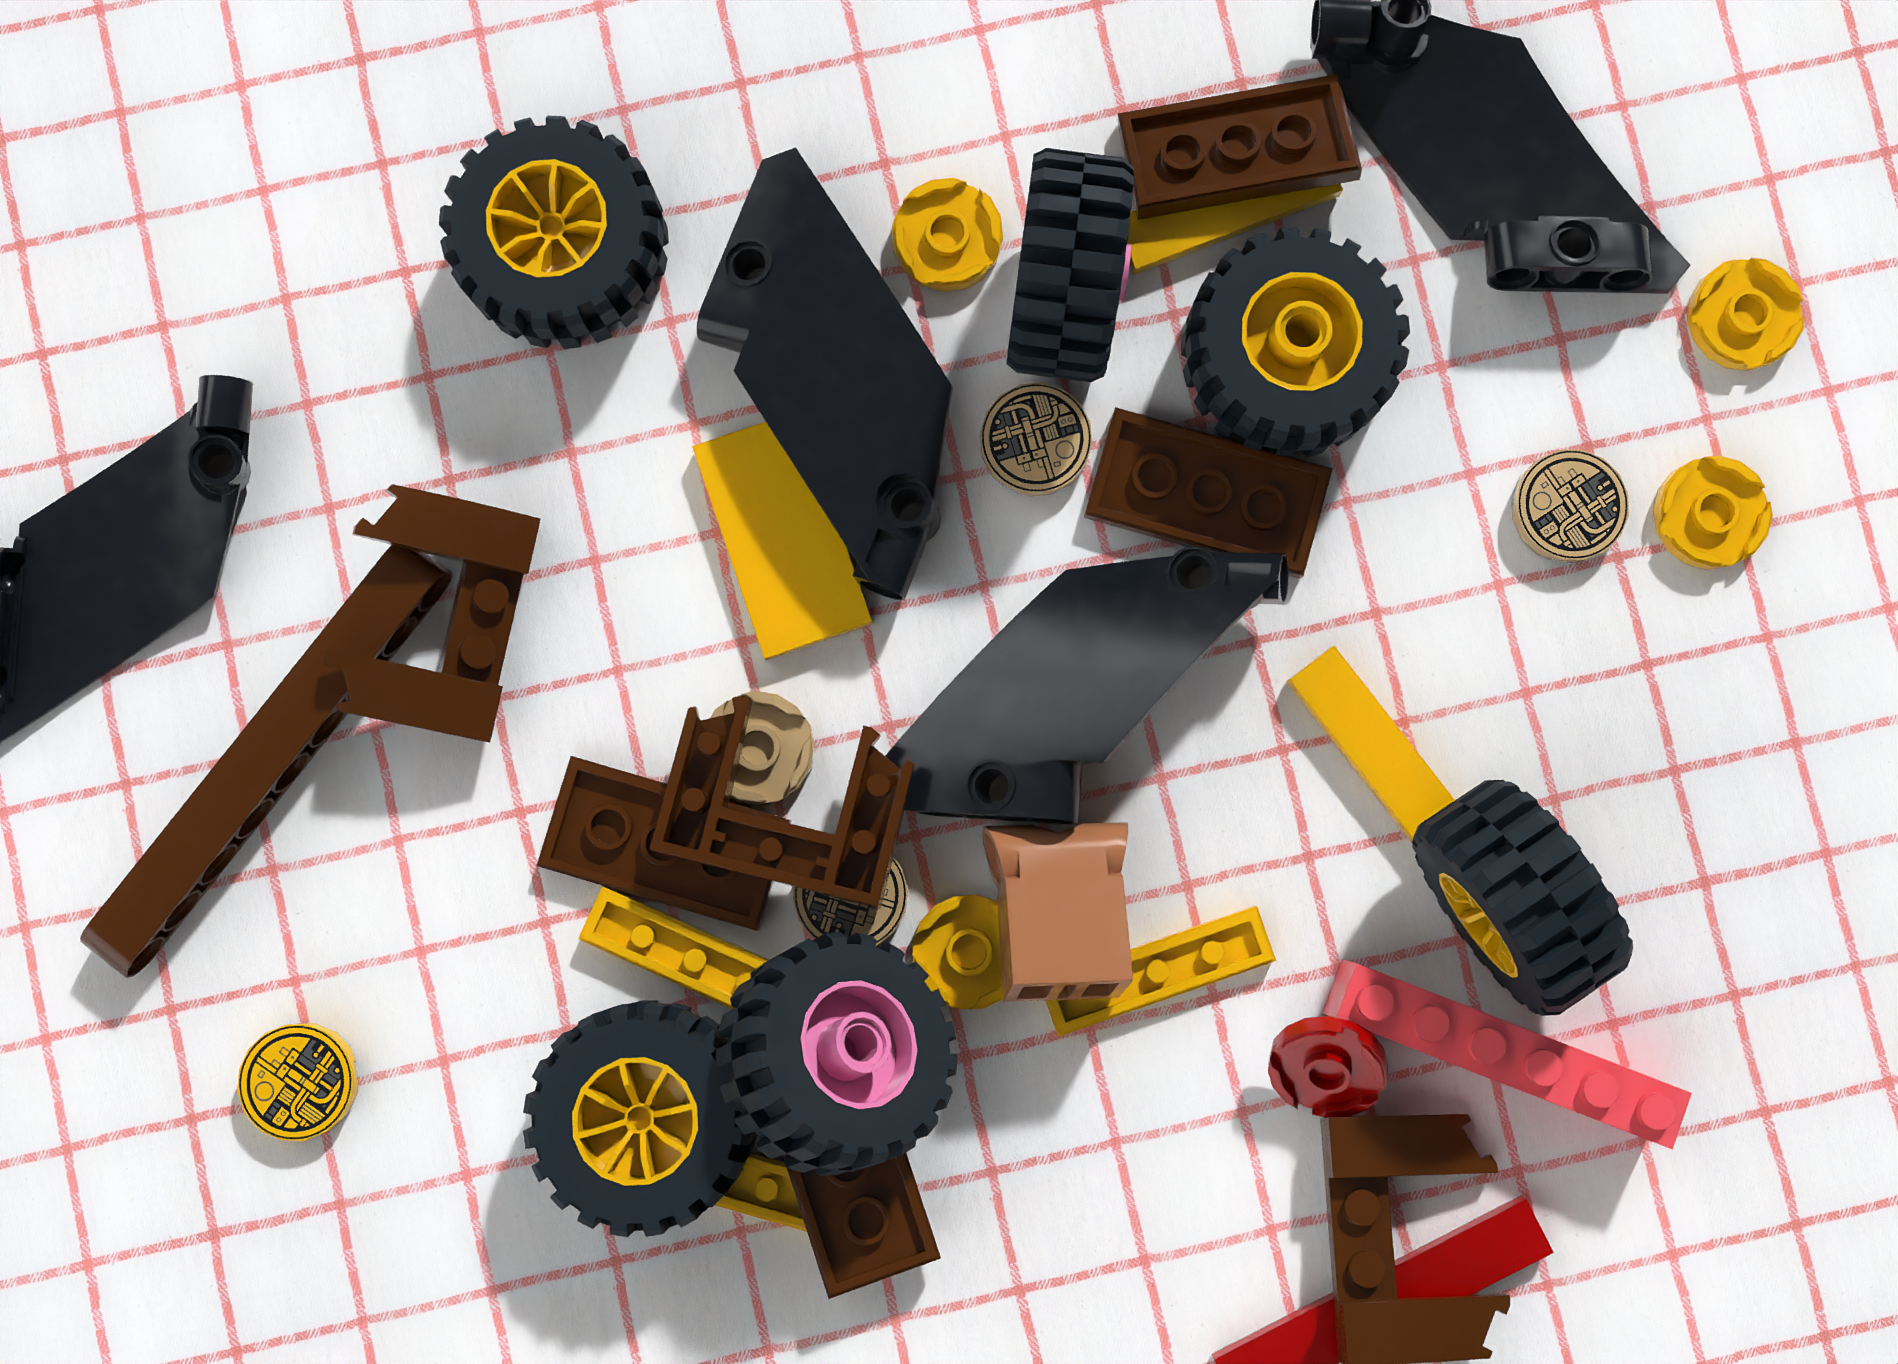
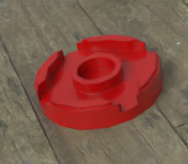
(1328, 1066)

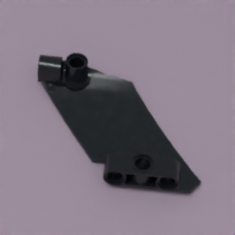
(1490, 150)
(833, 369)
(120, 557)
(1074, 681)

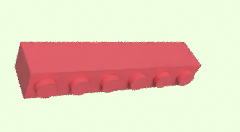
(1508, 1053)

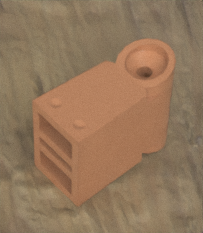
(1061, 910)

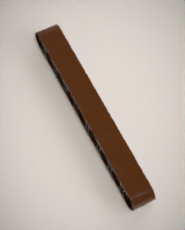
(260, 763)

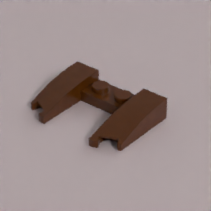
(495, 556)
(703, 830)
(1368, 1315)

